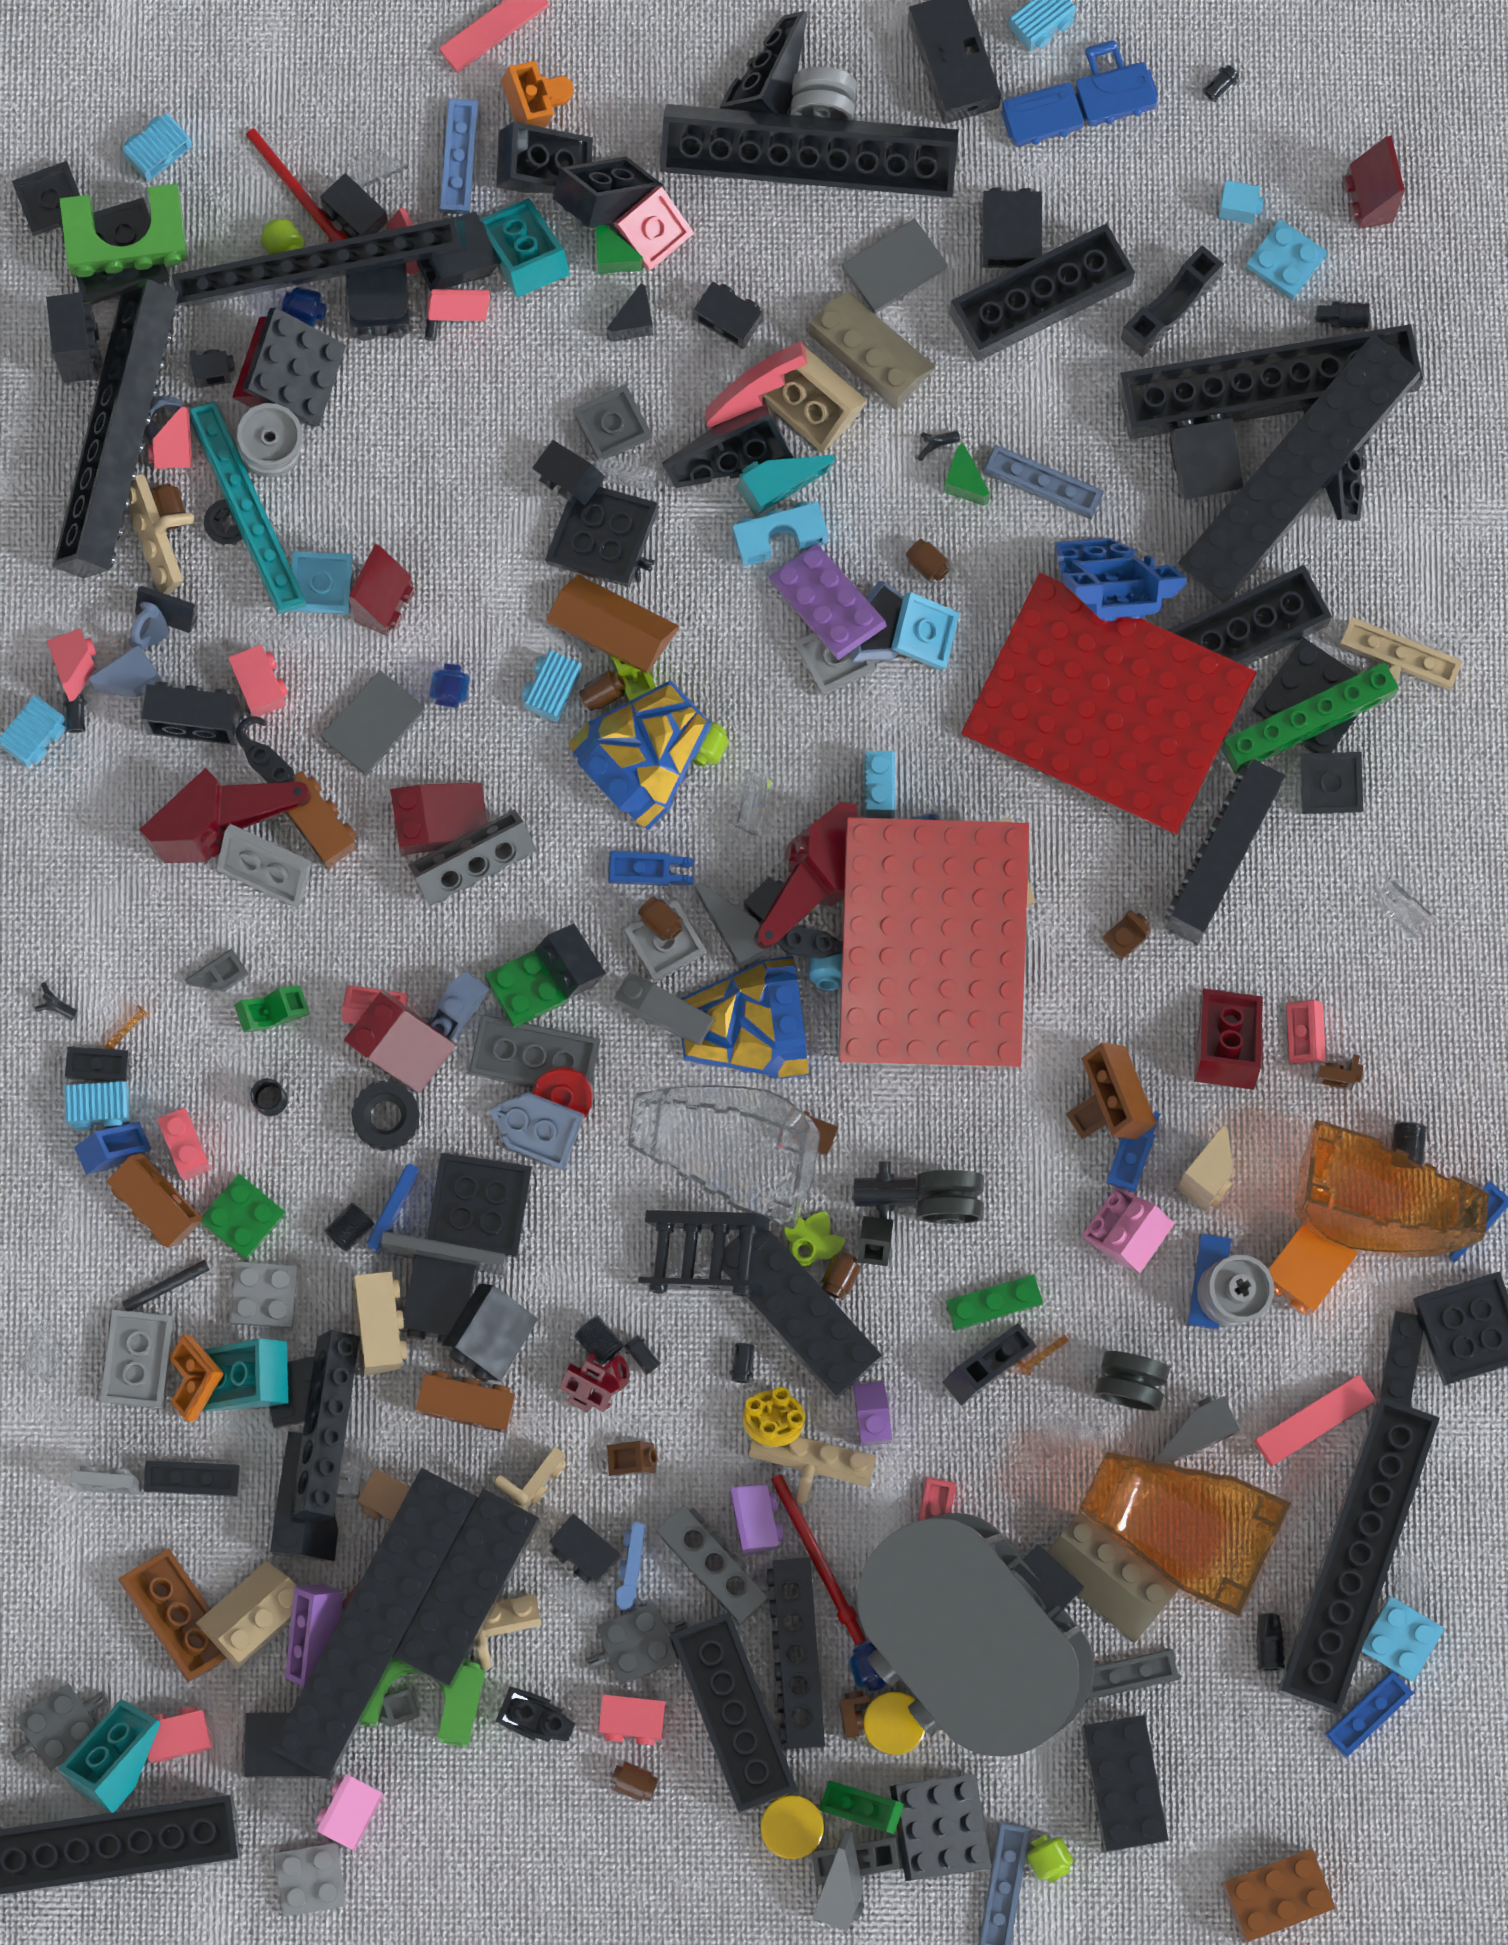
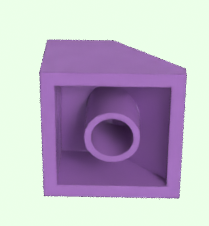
(755, 1519)

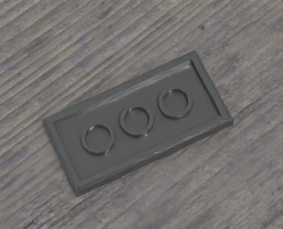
(528, 1052)
(410, 1246)

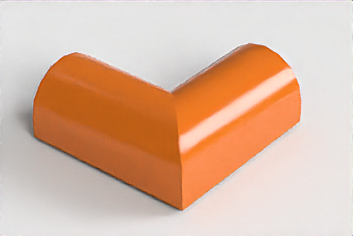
(199, 1374)

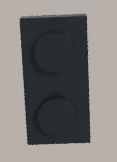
(97, 1064)

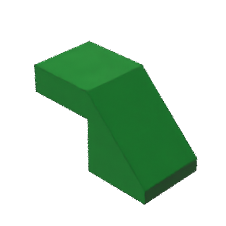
(272, 1010)

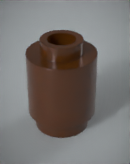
(168, 501)
(928, 560)
(602, 690)
(660, 919)
(840, 1275)
(634, 1781)

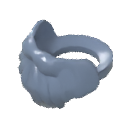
(170, 402)
(148, 627)

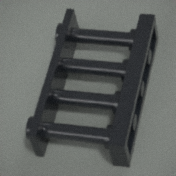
(692, 1224)

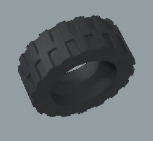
(362, 1115)

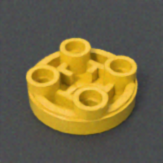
(773, 1417)
(891, 1725)
(792, 1827)

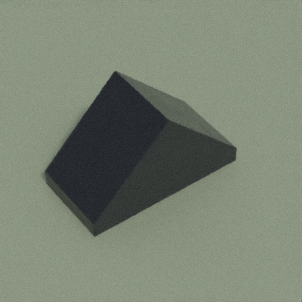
(633, 319)

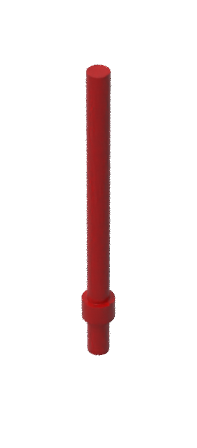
(295, 187)
(846, 1613)

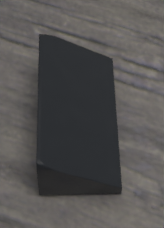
(177, 612)

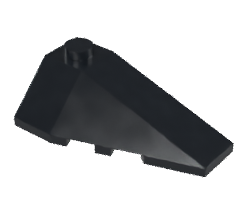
(771, 74)
(729, 449)
(1346, 489)
(293, 1535)

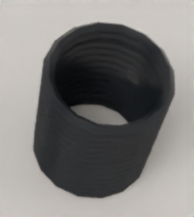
(260, 1085)
(1411, 1139)
(349, 1227)
(599, 1340)

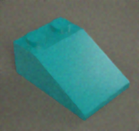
(525, 248)
(775, 480)
(252, 1375)
(112, 1756)

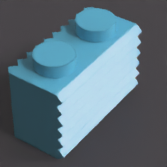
(1039, 20)
(156, 146)
(551, 686)
(32, 732)
(879, 784)
(96, 1105)

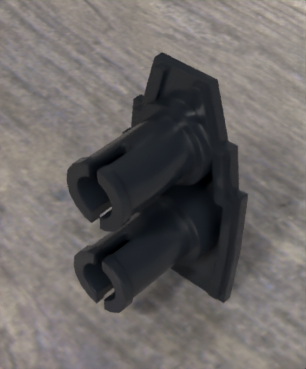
(533, 1716)

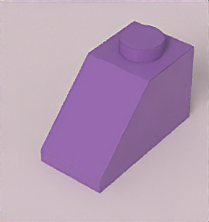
(872, 1414)

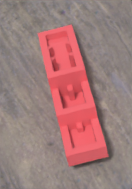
(747, 390)
(1314, 1420)

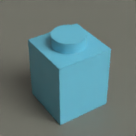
(1240, 202)

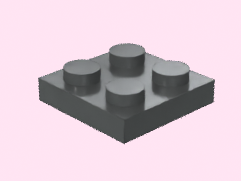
(612, 423)

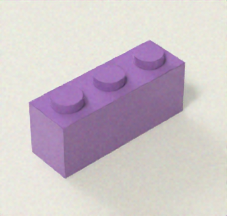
(313, 1621)

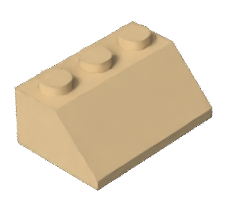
(816, 402)
(1209, 1174)
(378, 1323)
(250, 1614)

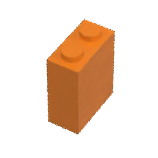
(1308, 1270)

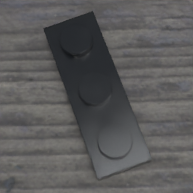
(1402, 1358)
(191, 1478)

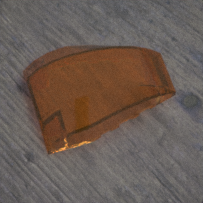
(1382, 1201)
(1188, 1526)

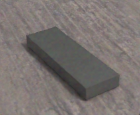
(1133, 1674)

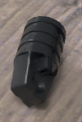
(1344, 314)
(1269, 1643)

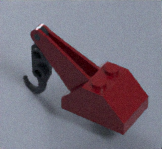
(196, 818)
(814, 879)

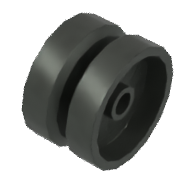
(950, 1197)
(1132, 1380)

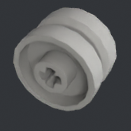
(823, 93)
(265, 423)
(1253, 1289)

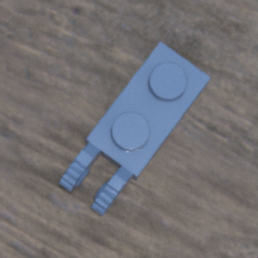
(630, 1568)

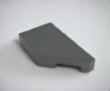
(219, 973)
(398, 1708)

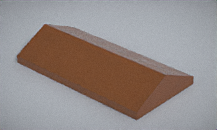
(611, 623)
(171, 1610)

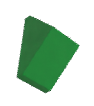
(615, 254)
(965, 480)

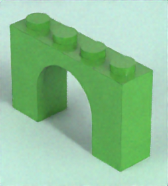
(161, 245)
(459, 1708)

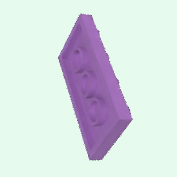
(827, 601)

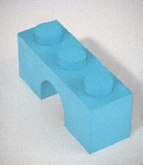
(802, 522)

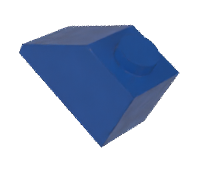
(111, 1147)

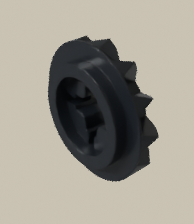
(215, 530)

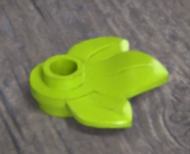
(816, 1236)

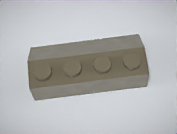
(870, 349)
(1111, 1577)

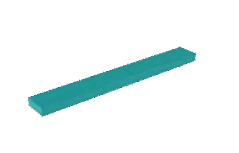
(246, 508)

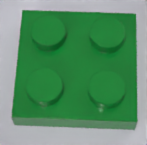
(524, 989)
(242, 1216)

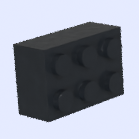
(74, 337)
(191, 713)

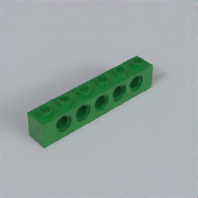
(1310, 717)

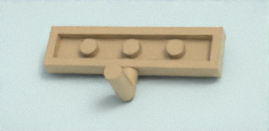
(153, 535)
(1401, 654)
(817, 1458)
(534, 1489)
(507, 1617)

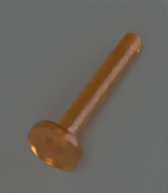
(124, 1031)
(1041, 1356)

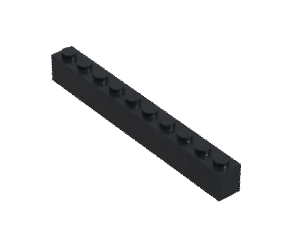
(321, 262)

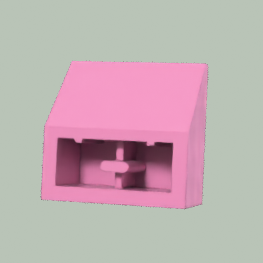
(1128, 1229)
(348, 1812)

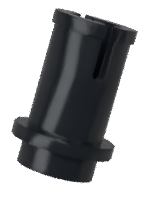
(1224, 79)
(75, 714)
(642, 1354)
(742, 1363)

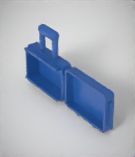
(1098, 100)

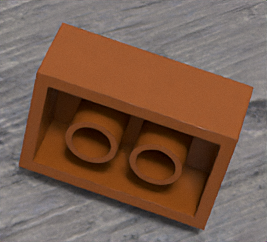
(1278, 1895)

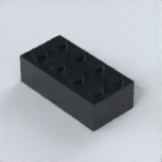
(1124, 1784)

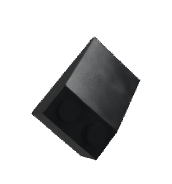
(533, 156)
(602, 189)

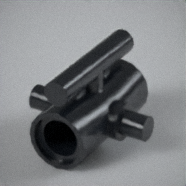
(885, 1191)

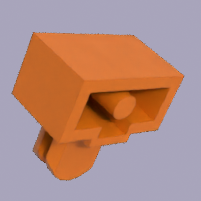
(534, 96)

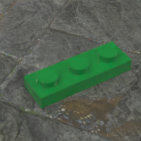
(994, 1302)
(861, 1807)

